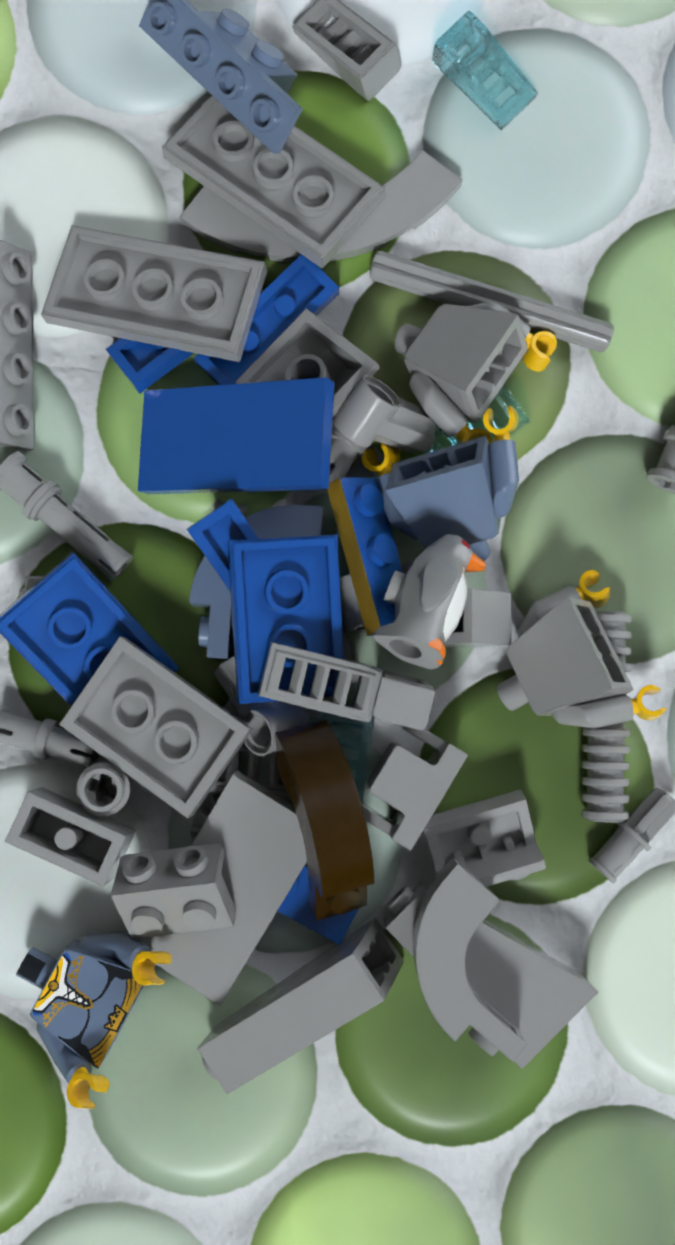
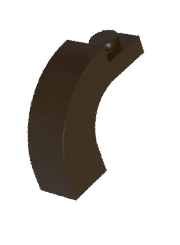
(328, 816)

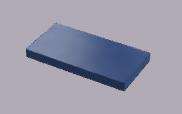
(237, 437)

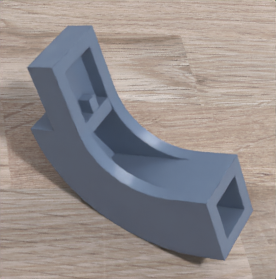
(212, 593)

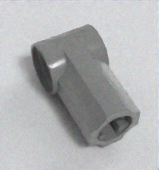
(380, 415)
(263, 716)

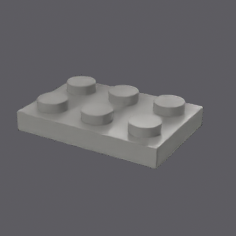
(156, 727)

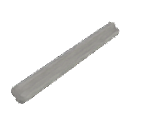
(462, 291)

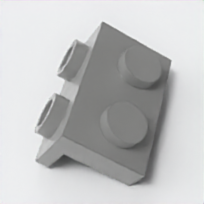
(487, 838)
(173, 891)

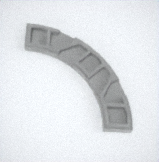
(407, 204)

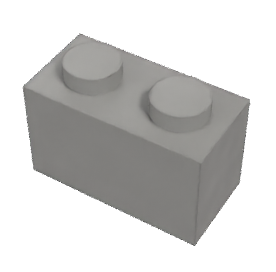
(70, 836)

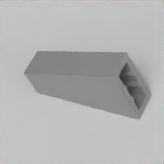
(508, 973)
(303, 1007)

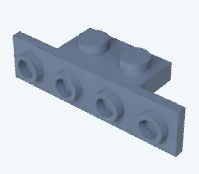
(229, 64)

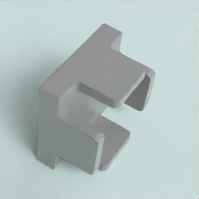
(412, 786)

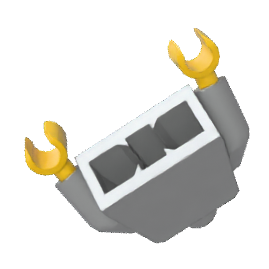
(466, 359)
(569, 664)

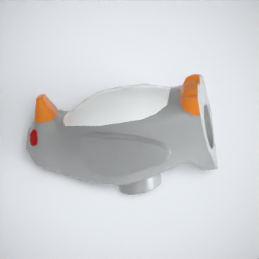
(428, 602)

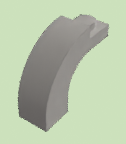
(442, 930)

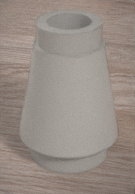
(92, 790)

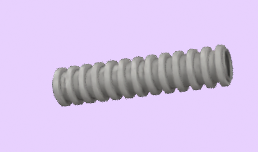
(607, 744)

